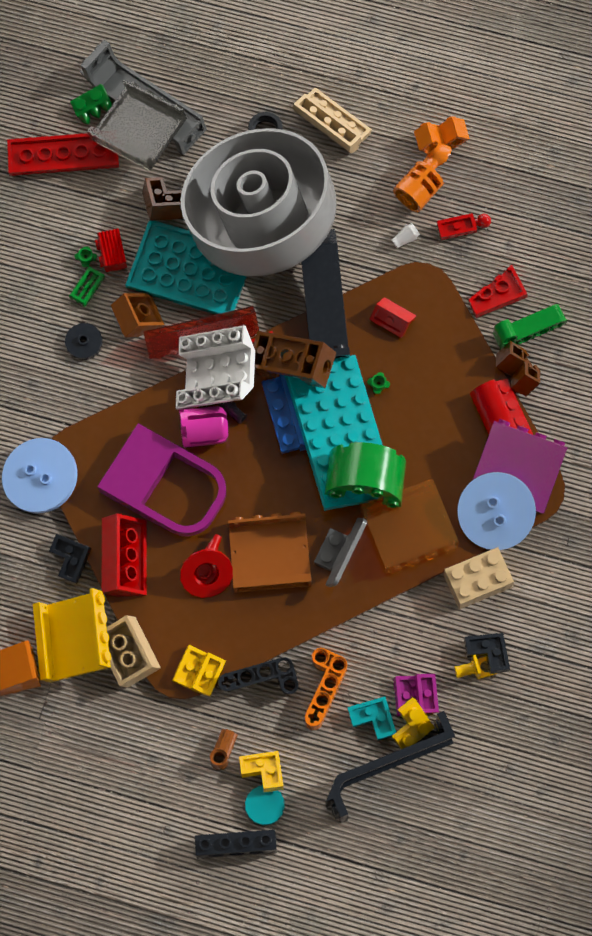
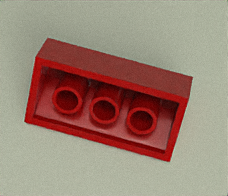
(124, 556)

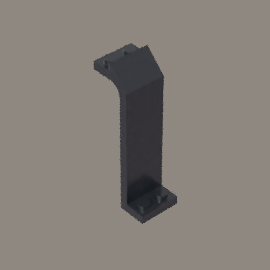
(325, 296)
(441, 740)

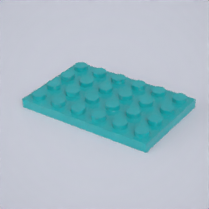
(177, 271)

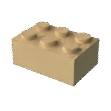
(478, 578)
(130, 652)

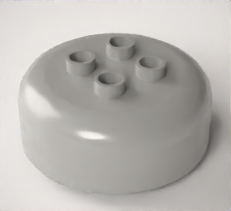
(259, 202)

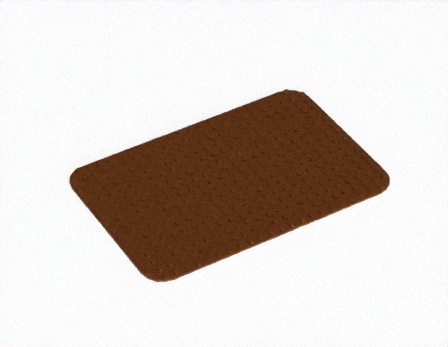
(421, 416)

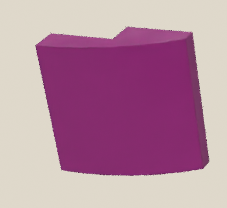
(420, 687)

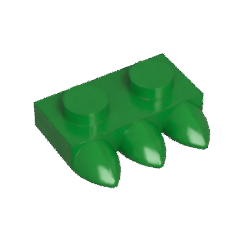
(90, 103)

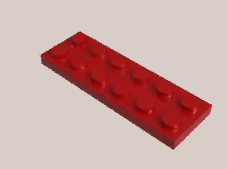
(58, 154)

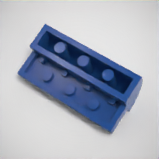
(283, 414)

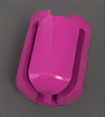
(203, 426)

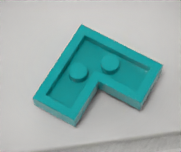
(375, 712)

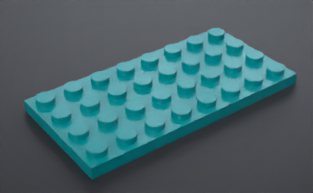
(334, 418)

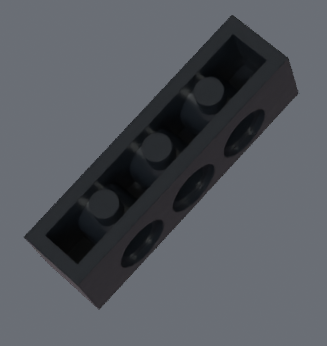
(235, 844)

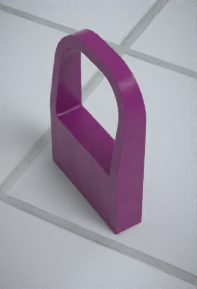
(140, 469)

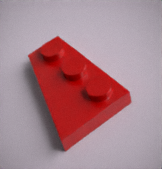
(498, 294)

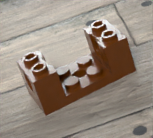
(307, 359)

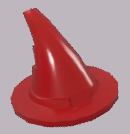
(207, 571)

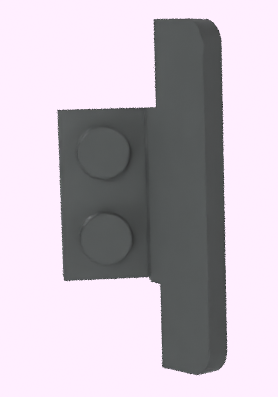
(338, 550)

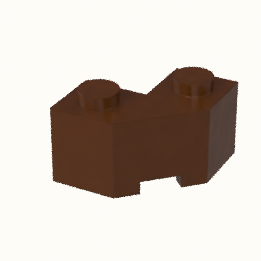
(523, 374)

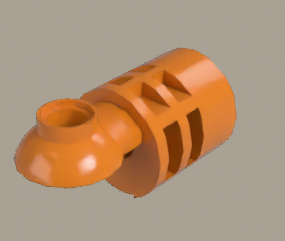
(423, 180)

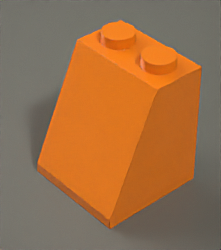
(18, 669)

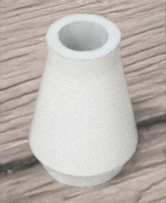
(406, 235)

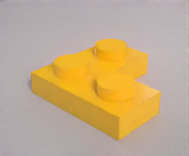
(417, 724)
(266, 765)

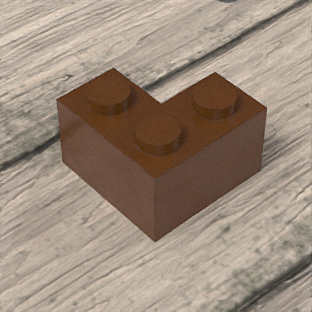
(160, 202)

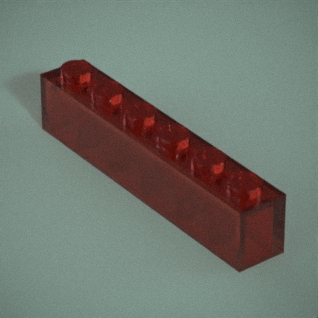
(165, 339)

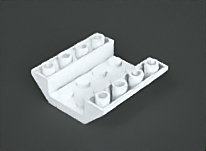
(217, 367)

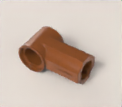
(223, 748)

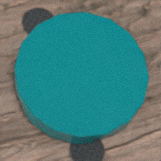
(264, 807)

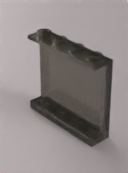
(139, 125)

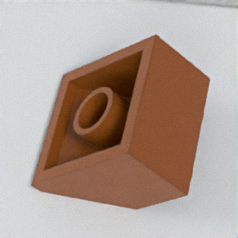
(136, 314)

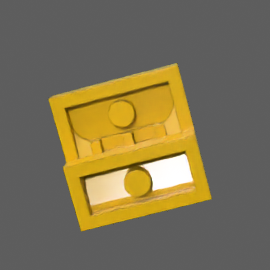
(198, 670)

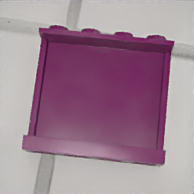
(525, 457)

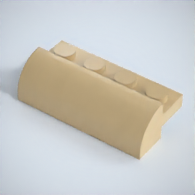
(332, 120)

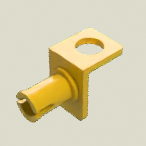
(472, 668)

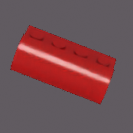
(497, 401)

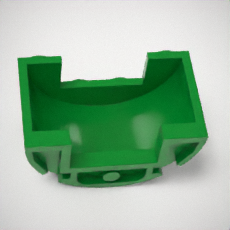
(366, 470)

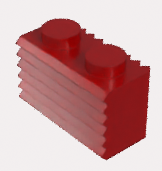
(111, 250)

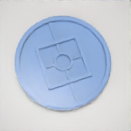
(39, 475)
(496, 511)

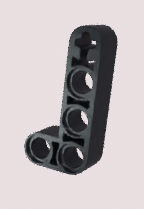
(257, 678)

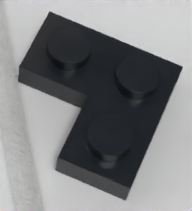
(74, 554)
(492, 647)

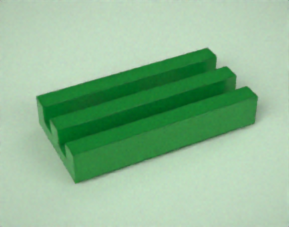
(78, 299)

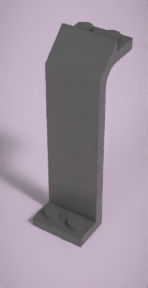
(106, 69)

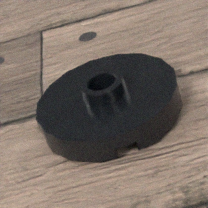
(87, 349)

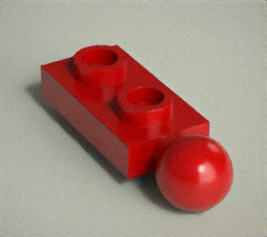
(462, 225)

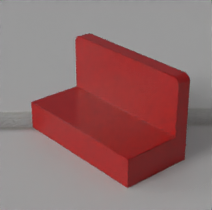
(392, 317)

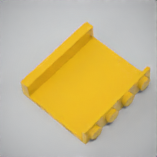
(71, 637)

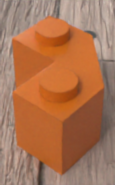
(451, 133)

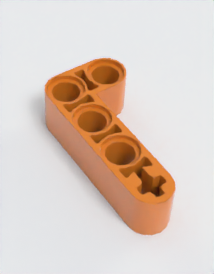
(322, 691)

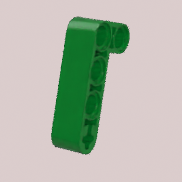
(529, 326)

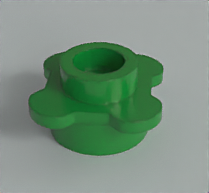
(83, 252)
(379, 377)

